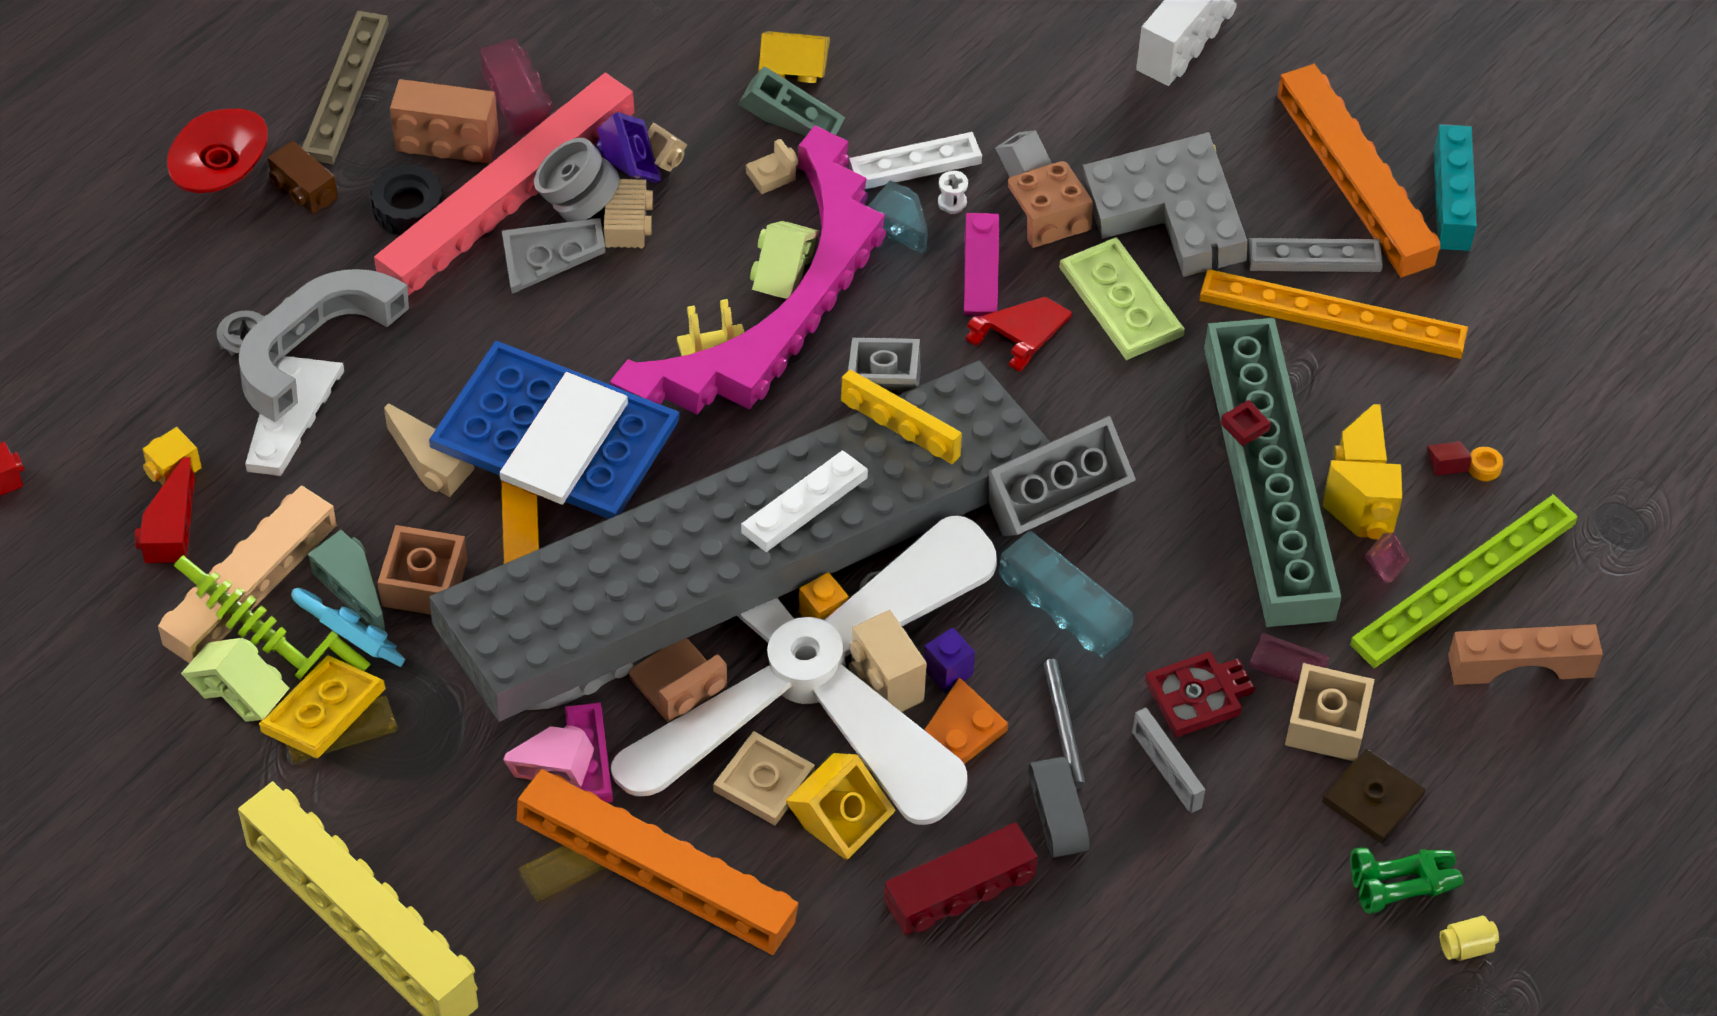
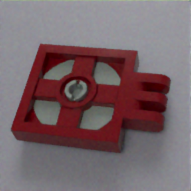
(1199, 692)

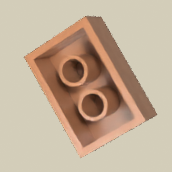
(444, 121)

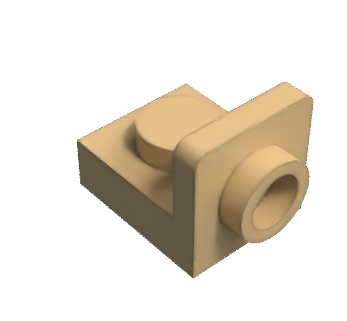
(773, 169)

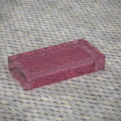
(1284, 658)

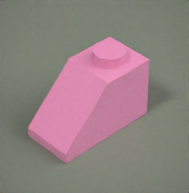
(555, 750)

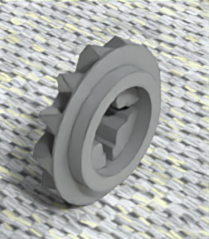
(232, 327)

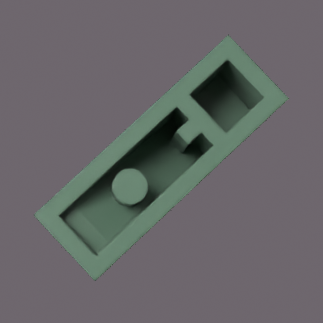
(787, 105)
(344, 570)

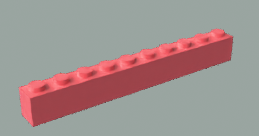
(498, 187)

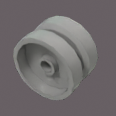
(576, 180)

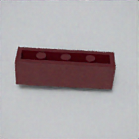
(960, 879)

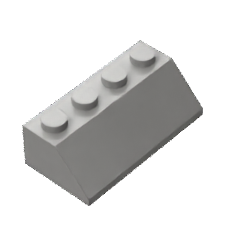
(1058, 477)

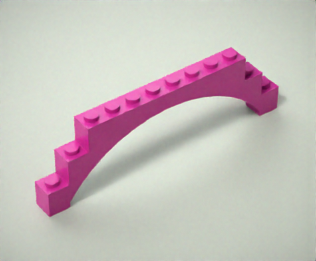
(748, 363)

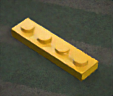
(901, 416)

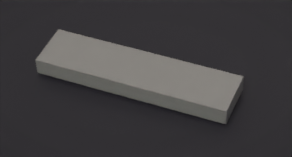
(1315, 255)

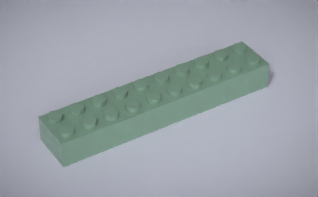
(1273, 476)

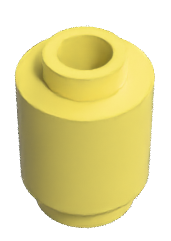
(1469, 938)

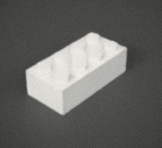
(1178, 34)

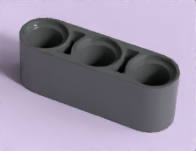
(1058, 807)

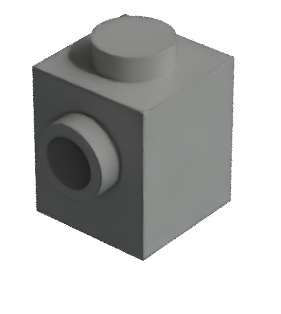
(1023, 153)

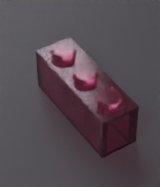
(515, 86)

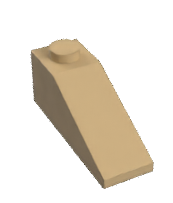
(434, 468)

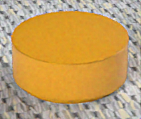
(1486, 464)

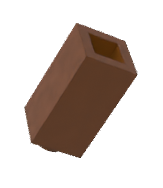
(302, 177)

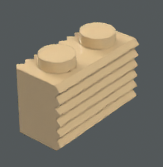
(626, 215)

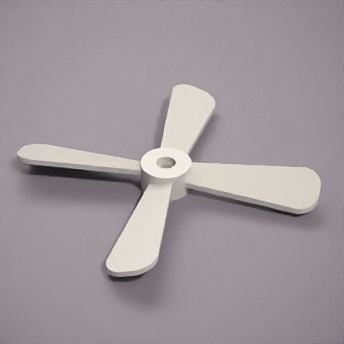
(811, 668)

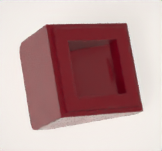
(1449, 458)

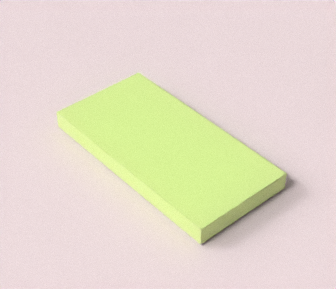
(1121, 298)

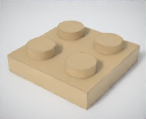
(763, 777)

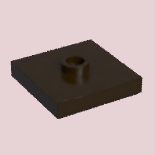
(1373, 796)

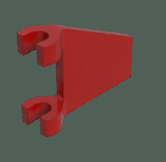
(1025, 324)

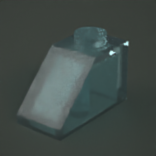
(903, 216)

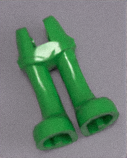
(1429, 865)

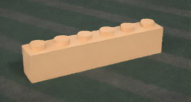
(253, 566)

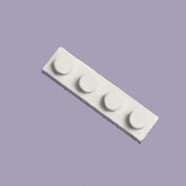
(917, 160)
(804, 501)

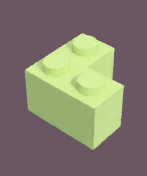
(783, 257)
(238, 675)

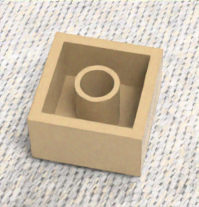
(888, 661)
(1329, 712)

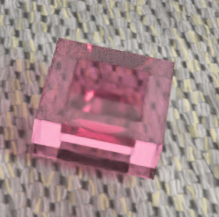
(1387, 557)

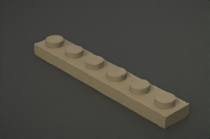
(345, 86)

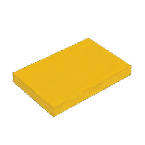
(322, 706)

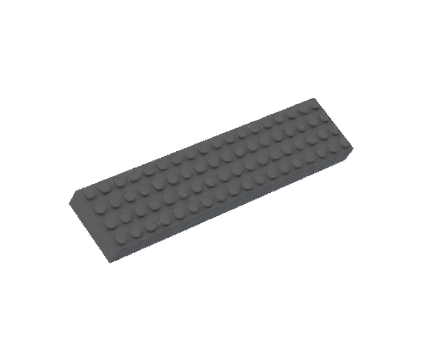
(686, 564)

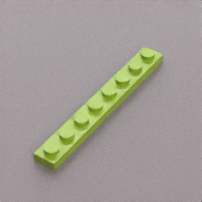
(1463, 581)

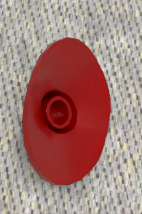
(217, 150)

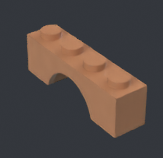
(1485, 654)

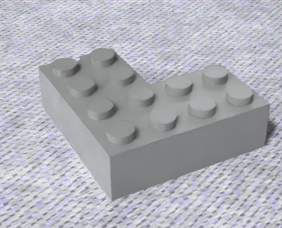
(1174, 186)

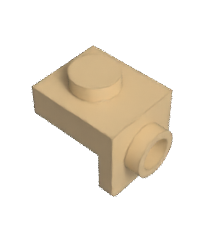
(666, 147)

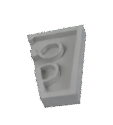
(549, 249)

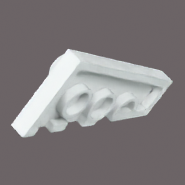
(277, 441)

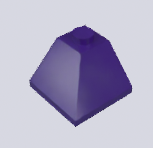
(628, 146)

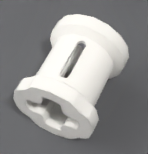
(959, 186)

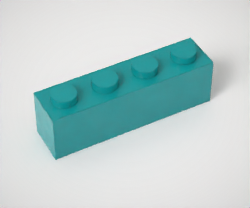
(1454, 187)

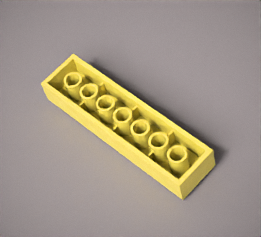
(357, 905)

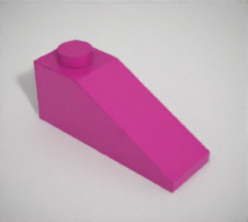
(981, 263)

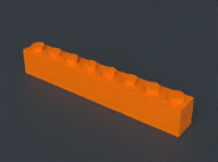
(1358, 170)
(657, 861)

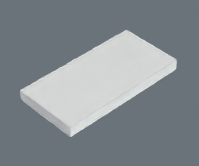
(563, 438)

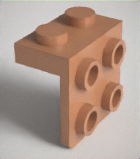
(1053, 203)
(679, 678)

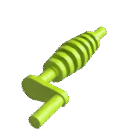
(263, 631)

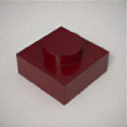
(1245, 423)

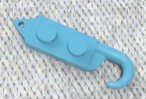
(347, 624)

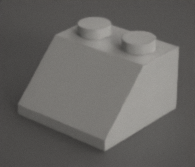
(887, 362)

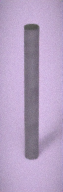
(1064, 721)

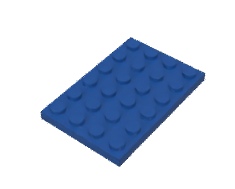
(506, 399)

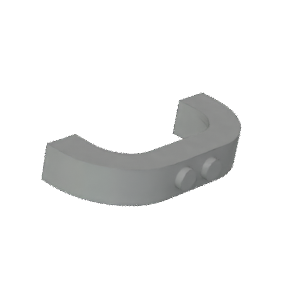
(276, 334)

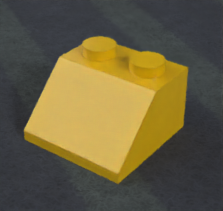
(794, 55)
(1364, 496)
(841, 804)

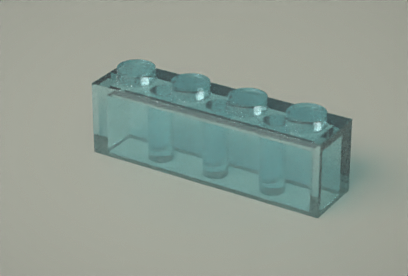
(1065, 594)

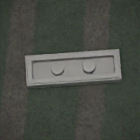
(1168, 760)

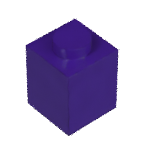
(949, 659)

